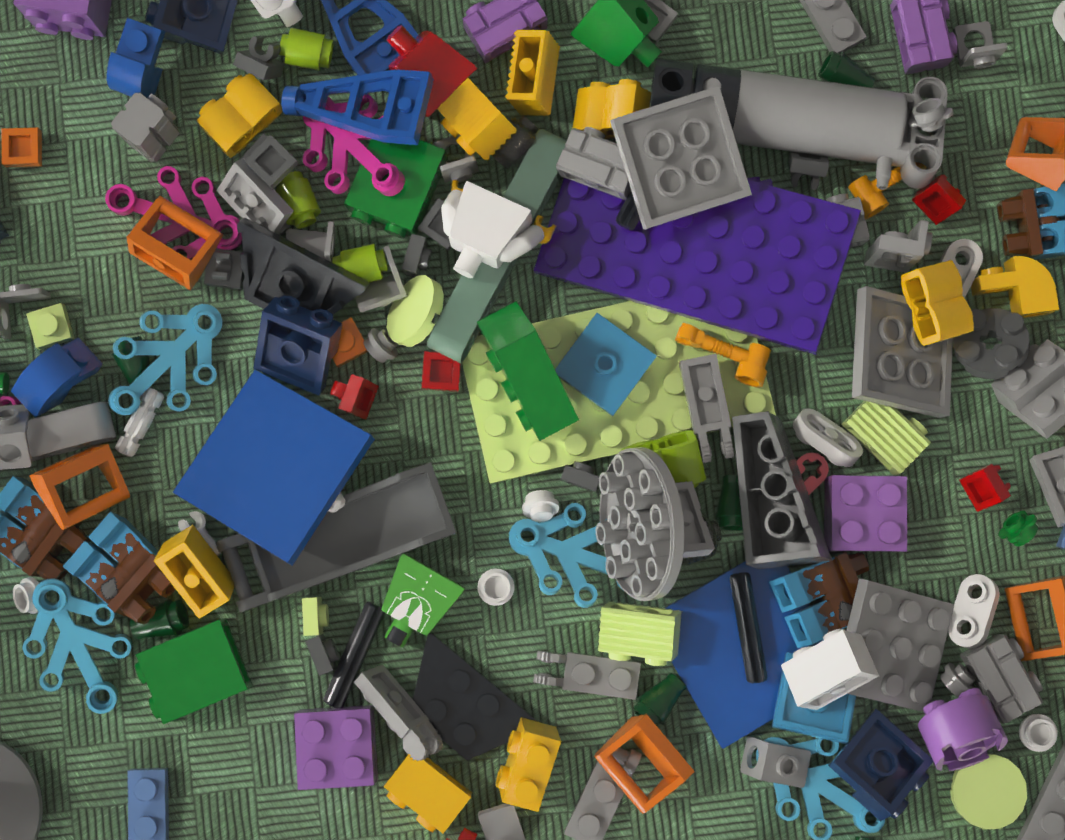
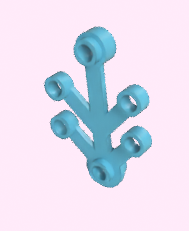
(170, 355)
(569, 552)
(73, 640)
(817, 783)

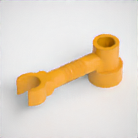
(872, 197)
(751, 363)

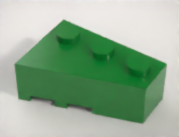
(527, 371)

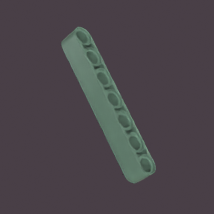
(475, 296)

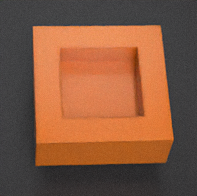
(21, 147)
(350, 343)

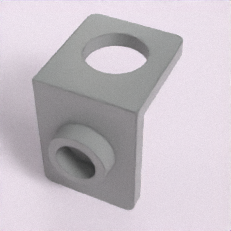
(979, 56)
(460, 169)
(317, 242)
(383, 291)
(17, 294)
(13, 431)
(776, 763)
(501, 823)

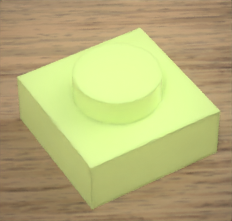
(50, 326)
(314, 616)

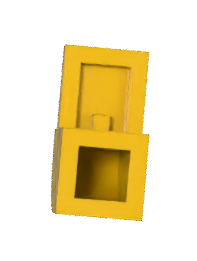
(1028, 286)

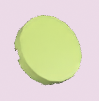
(412, 316)
(989, 792)

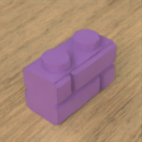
(494, 24)
(923, 34)

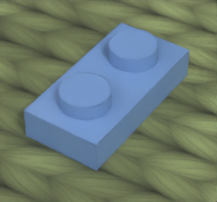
(148, 804)

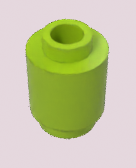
(306, 49)
(300, 197)
(363, 261)

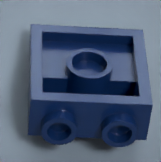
(193, 21)
(297, 344)
(882, 766)

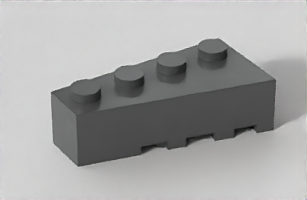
(773, 498)

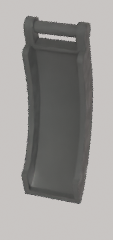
(369, 529)

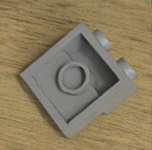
(1036, 389)

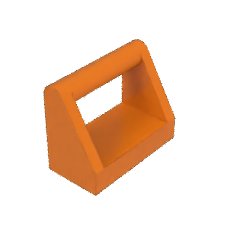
(1042, 168)
(164, 258)
(96, 455)
(1020, 624)
(656, 749)

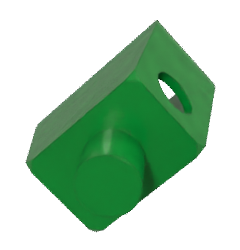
(619, 29)

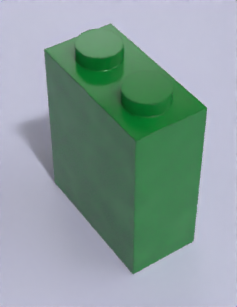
(405, 210)
(192, 671)

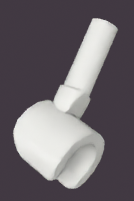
(200, 524)

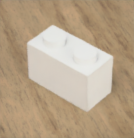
(829, 669)

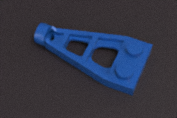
(375, 52)
(403, 112)

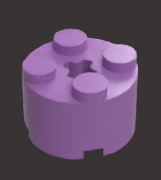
(961, 730)

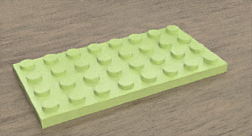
(649, 412)

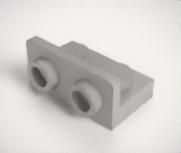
(254, 198)
(900, 250)

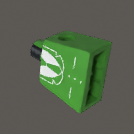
(417, 599)

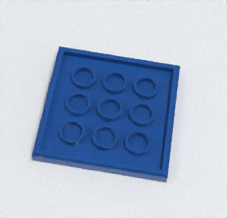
(274, 466)
(712, 654)

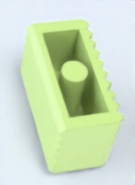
(887, 435)
(639, 632)

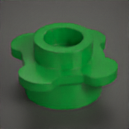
(1019, 528)

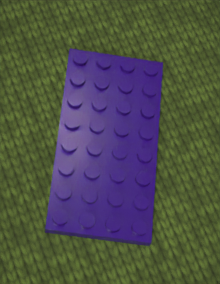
(744, 266)

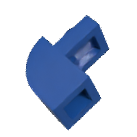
(133, 64)
(53, 374)

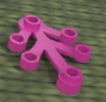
(343, 144)
(174, 230)

